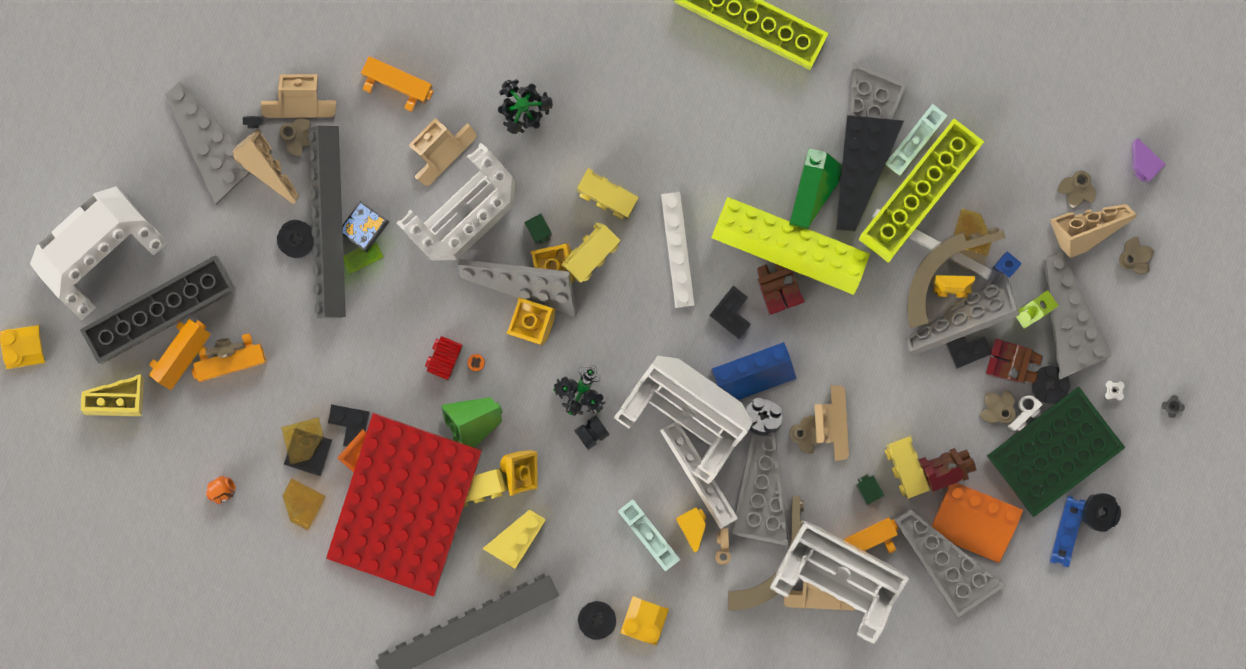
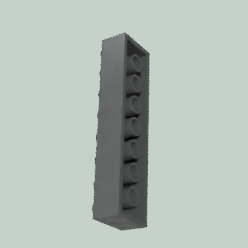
(158, 310)

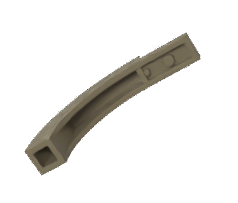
(932, 261)
(762, 593)

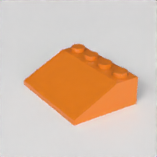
(976, 521)

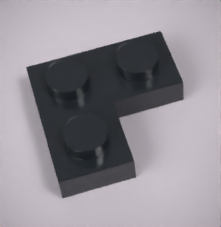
(726, 312)
(967, 353)
(351, 418)

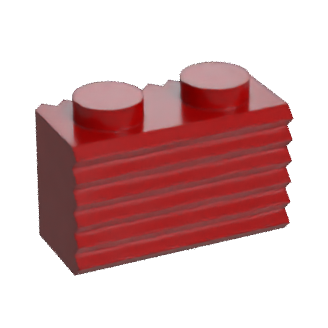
(444, 357)

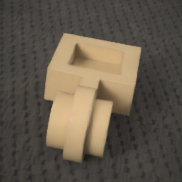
(723, 539)

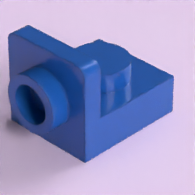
(1007, 264)

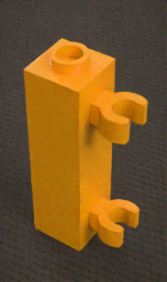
(397, 80)
(179, 353)
(242, 359)
(874, 535)

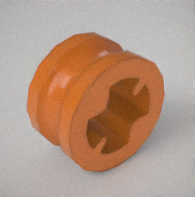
(482, 363)

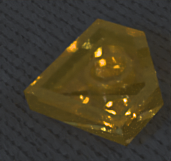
(970, 223)
(302, 439)
(302, 503)

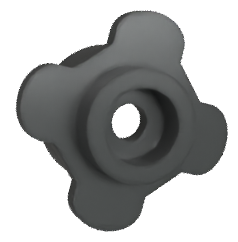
(1179, 407)

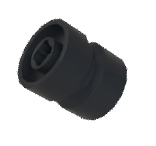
(592, 432)

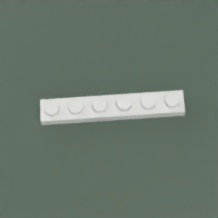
(677, 250)
(689, 460)

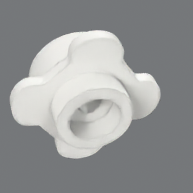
(1119, 390)

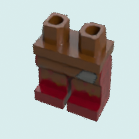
(777, 282)
(1018, 367)
(947, 468)

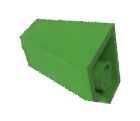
(472, 419)

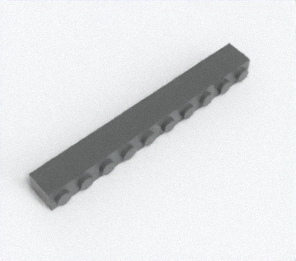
(327, 222)
(470, 626)

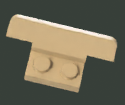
(298, 99)
(439, 149)
(832, 423)
(814, 598)

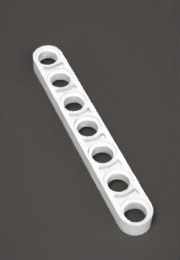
(957, 258)

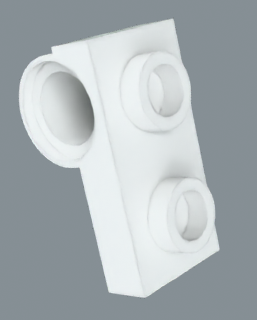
(1020, 421)

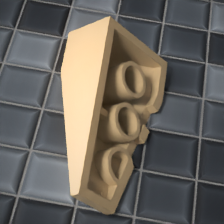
(256, 158)
(1084, 231)

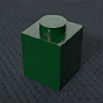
(538, 229)
(869, 489)

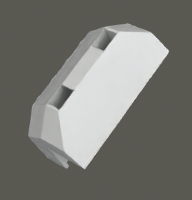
(467, 213)
(85, 240)
(694, 405)
(843, 573)

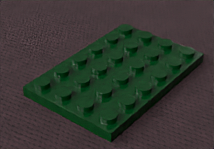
(1055, 451)

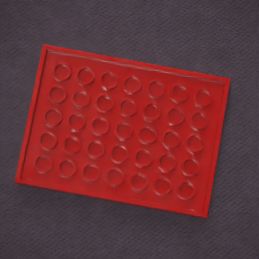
(404, 504)

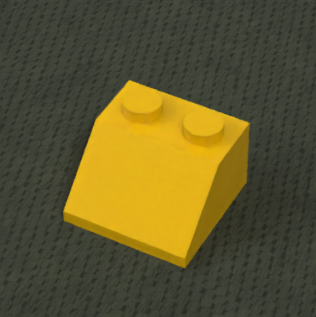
(693, 526)

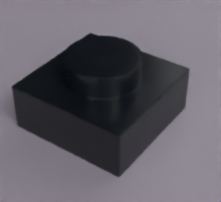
(253, 121)

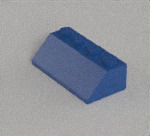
(755, 372)

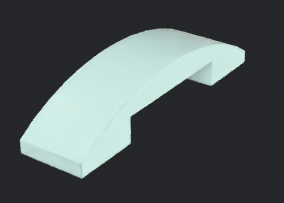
(916, 139)
(649, 535)

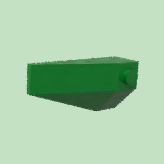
(817, 182)

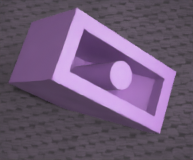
(1144, 161)

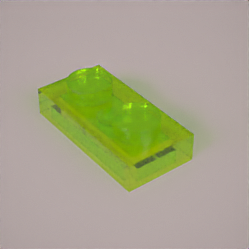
(360, 259)

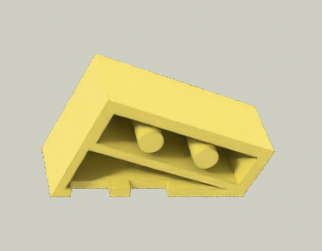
(607, 194)
(591, 252)
(115, 399)
(906, 467)
(487, 484)
(516, 539)

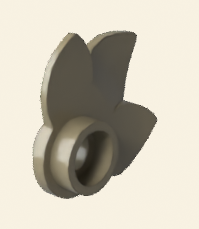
(299, 137)
(1075, 191)
(1138, 254)
(224, 348)
(996, 406)
(808, 438)

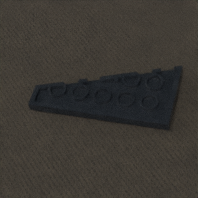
(864, 157)

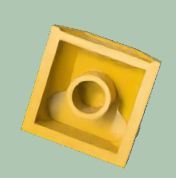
(551, 257)
(952, 285)
(531, 321)
(21, 347)
(520, 471)
(644, 621)

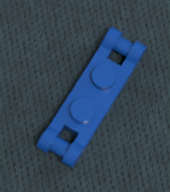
(1067, 531)

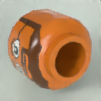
(220, 489)

